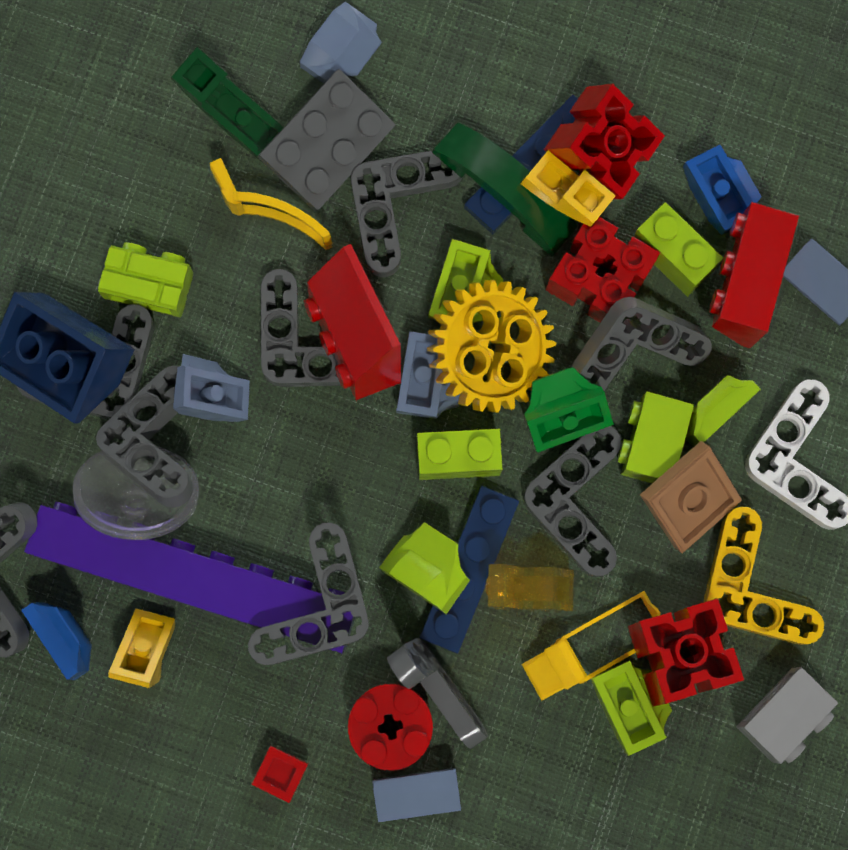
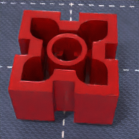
(606, 138)
(599, 247)
(708, 662)

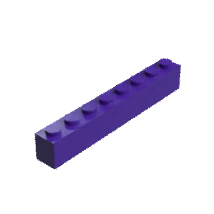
(182, 575)

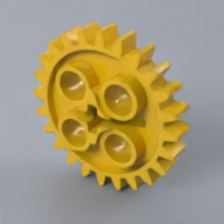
(459, 337)

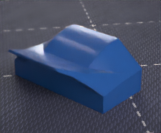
(720, 187)
(61, 638)

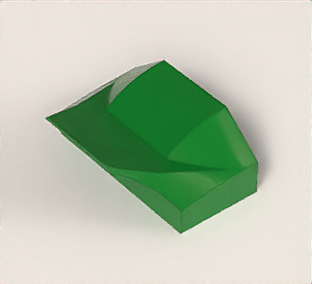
(565, 408)

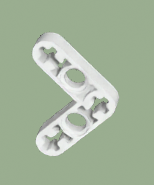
(786, 467)

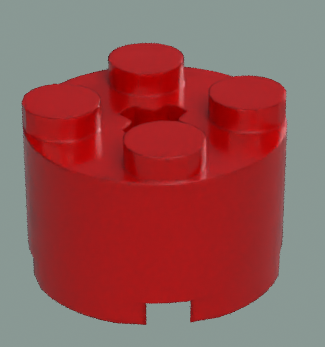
(376, 747)

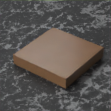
(691, 497)

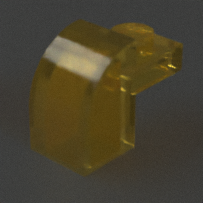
(529, 588)

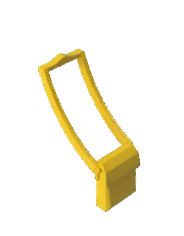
(235, 198)
(559, 667)

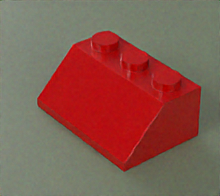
(753, 273)
(354, 325)

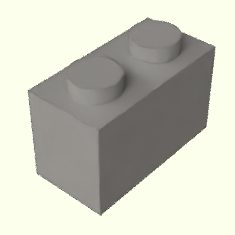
(788, 716)

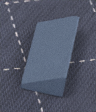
(820, 280)
(416, 795)

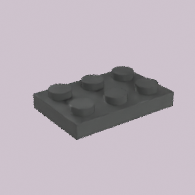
(326, 140)

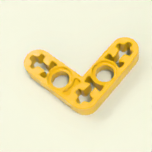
(737, 587)

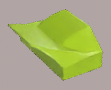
(462, 266)
(718, 407)
(428, 567)
(629, 707)

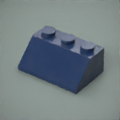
(59, 355)

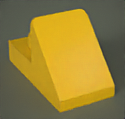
(142, 649)

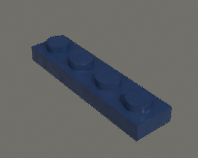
(484, 206)
(476, 550)

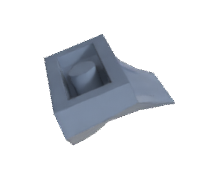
(341, 43)
(418, 390)
(209, 392)

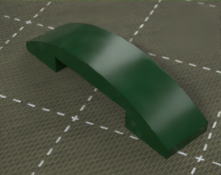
(225, 102)
(501, 177)

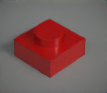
(280, 774)

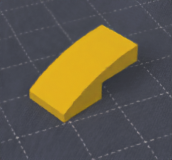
(567, 192)

